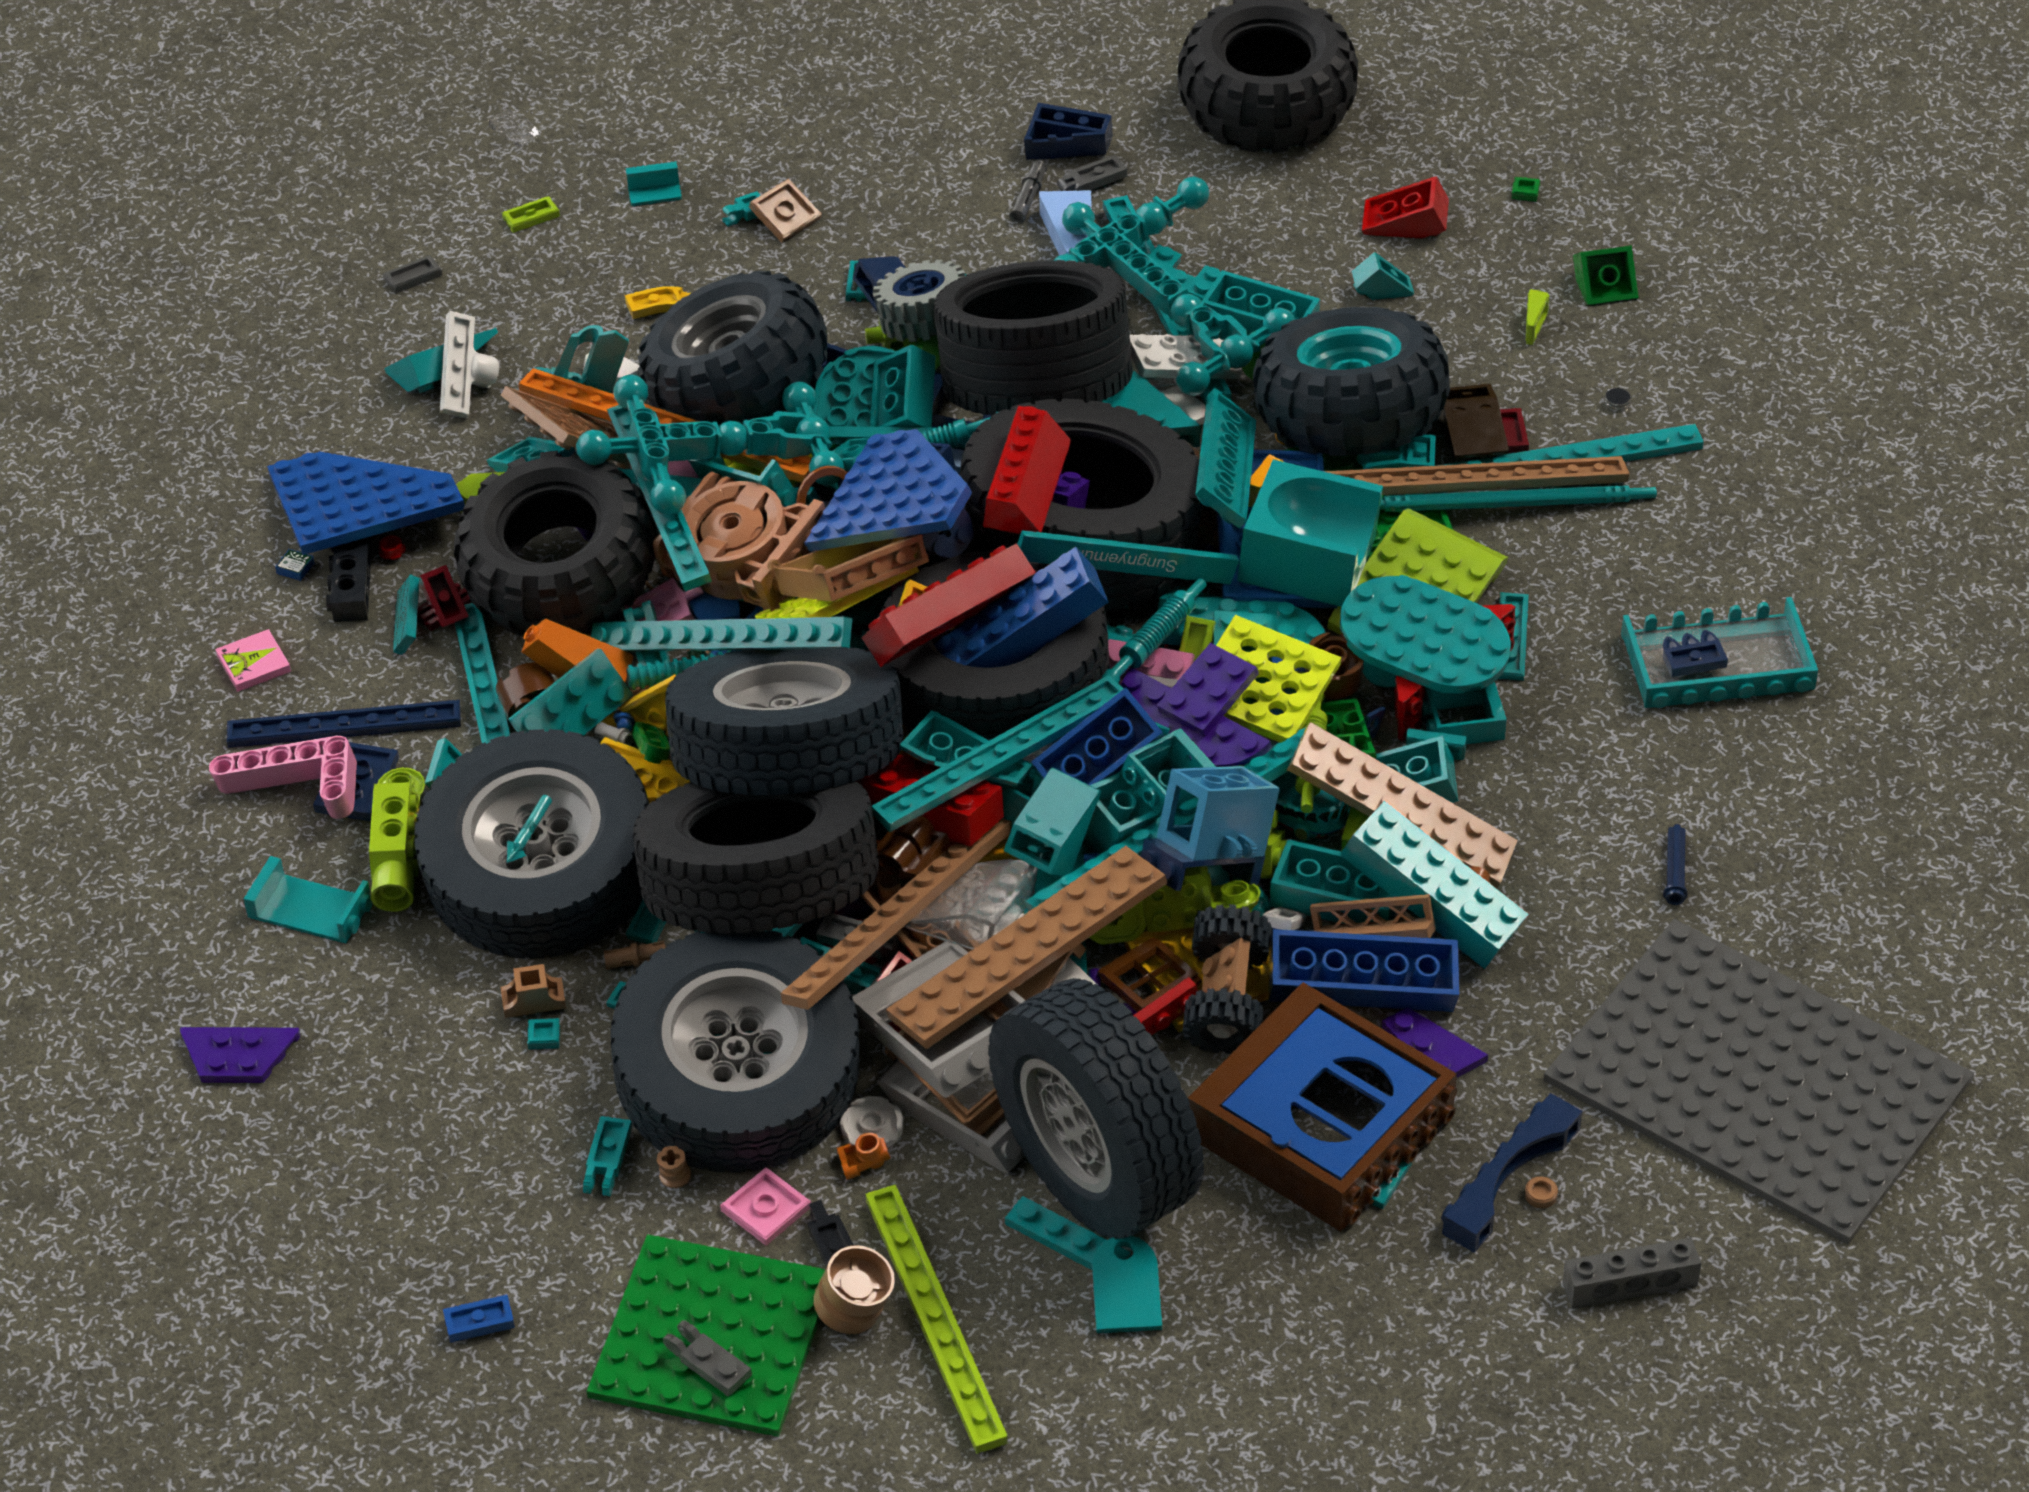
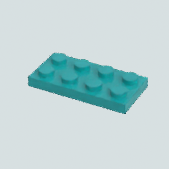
(576, 699)

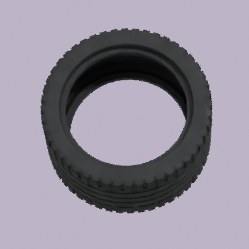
(1033, 335)

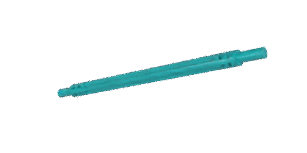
(1514, 498)

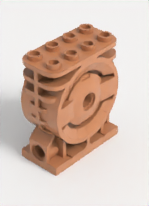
(733, 540)

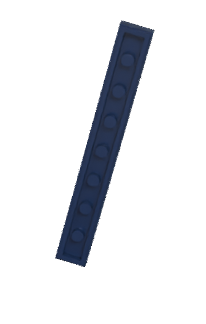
(343, 723)

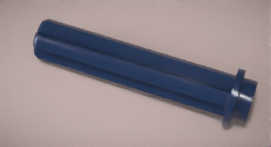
(1675, 889)

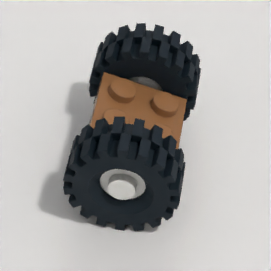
(1228, 946)

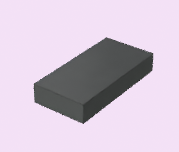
(412, 274)

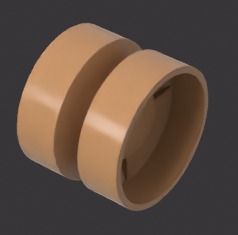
(853, 1289)

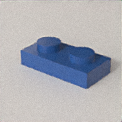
(478, 1318)

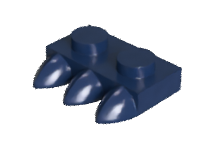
(1693, 655)

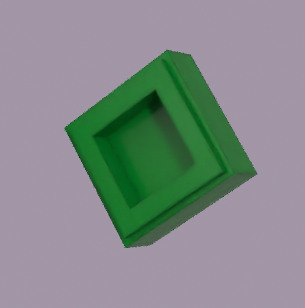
(1525, 189)

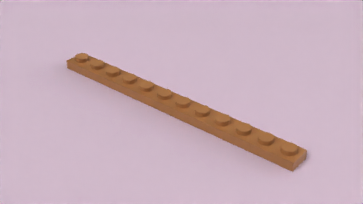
(1494, 475)
(890, 918)

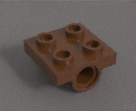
(910, 848)

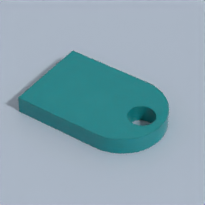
(1126, 1289)

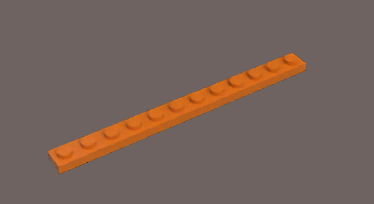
(596, 402)

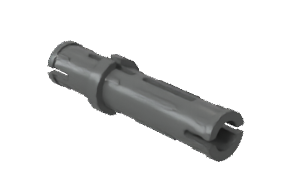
(1030, 185)

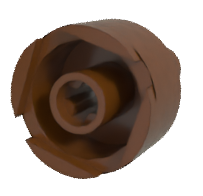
(1349, 674)
(522, 686)

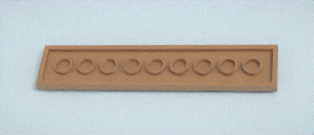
(1025, 947)

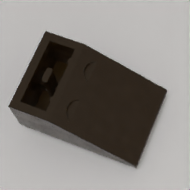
(1473, 422)

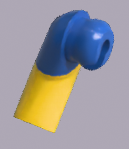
(620, 720)

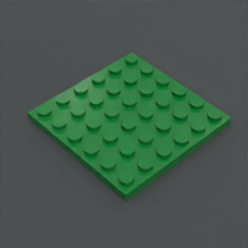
(739, 1300)

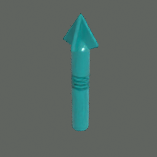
(515, 848)

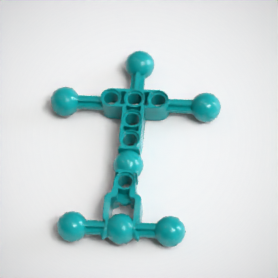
(656, 444)

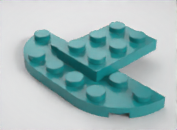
(1274, 615)

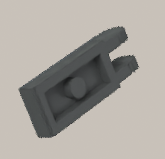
(708, 1359)

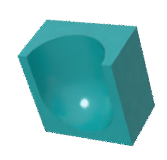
(1309, 533)

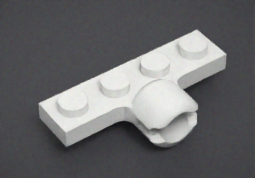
(463, 365)

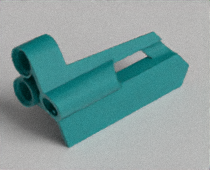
(602, 362)

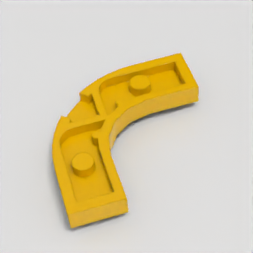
(653, 300)

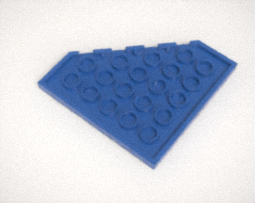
(891, 492)
(351, 498)

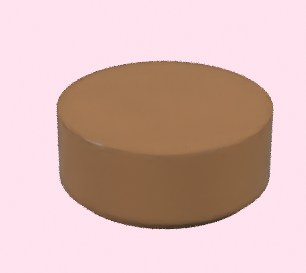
(1541, 1192)

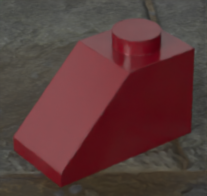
(443, 596)

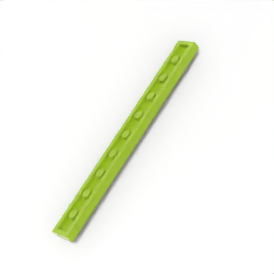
(936, 1320)

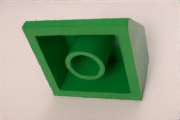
(1606, 275)

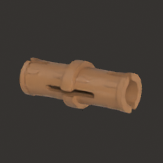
(631, 955)

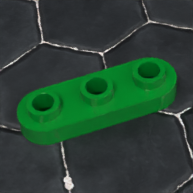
(651, 742)

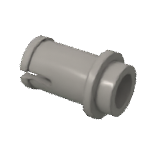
(621, 735)

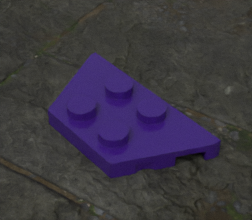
(237, 1052)

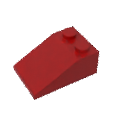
(1408, 211)

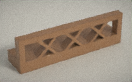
(1404, 927)

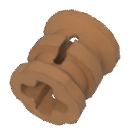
(673, 1167)

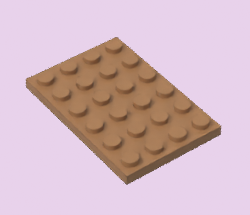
(560, 421)

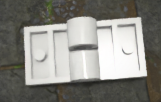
(1164, 354)

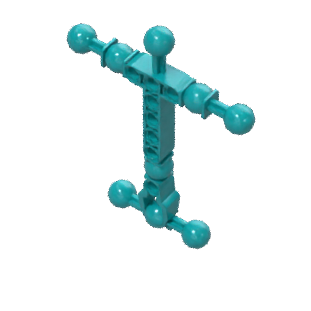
(1118, 248)

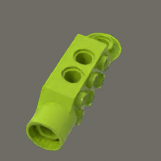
(392, 838)

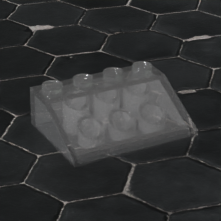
(978, 903)

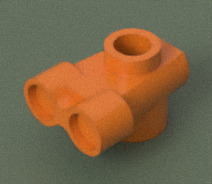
(866, 1153)

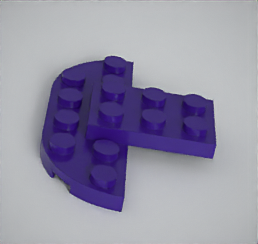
(1199, 705)

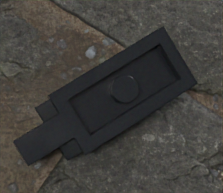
(827, 1231)

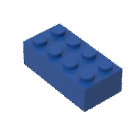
(1101, 741)

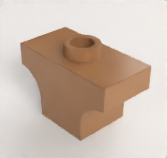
(532, 992)

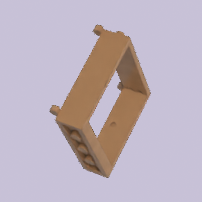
(847, 569)

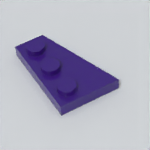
(1434, 1041)

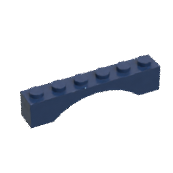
(1547, 1130)

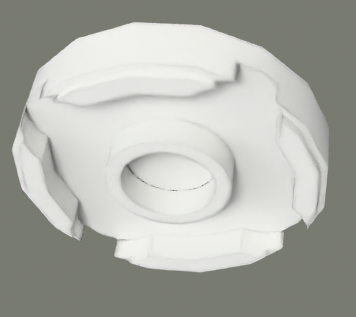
(887, 1125)

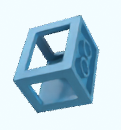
(1230, 814)

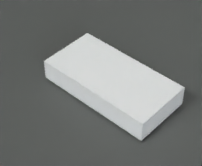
(1285, 919)

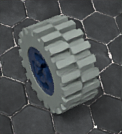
(908, 297)

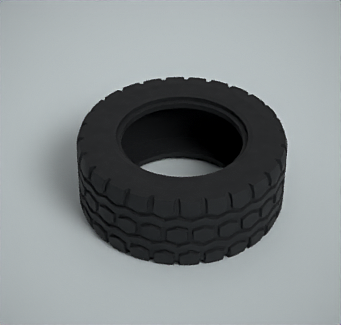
(1131, 468)

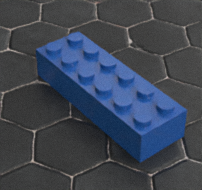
(1028, 615)
(1366, 969)

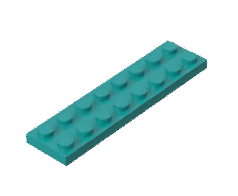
(1226, 459)

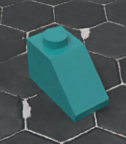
(1381, 279)

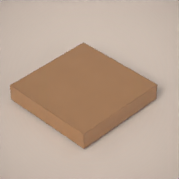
(785, 210)

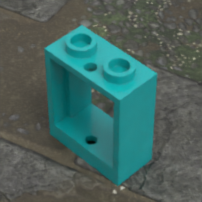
(1477, 731)
(1175, 746)

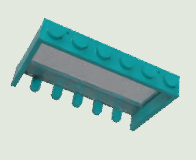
(1762, 651)

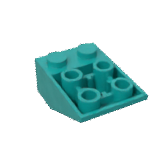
(1053, 823)

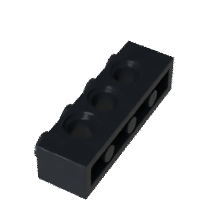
(350, 580)

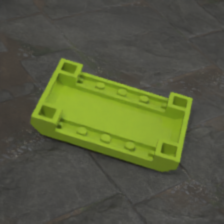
(1432, 555)

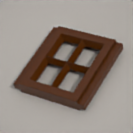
(1132, 959)

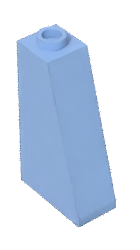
(1051, 211)

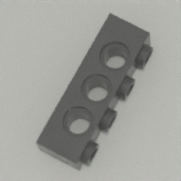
(1631, 1273)

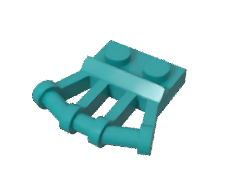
(1414, 454)

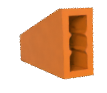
(562, 648)

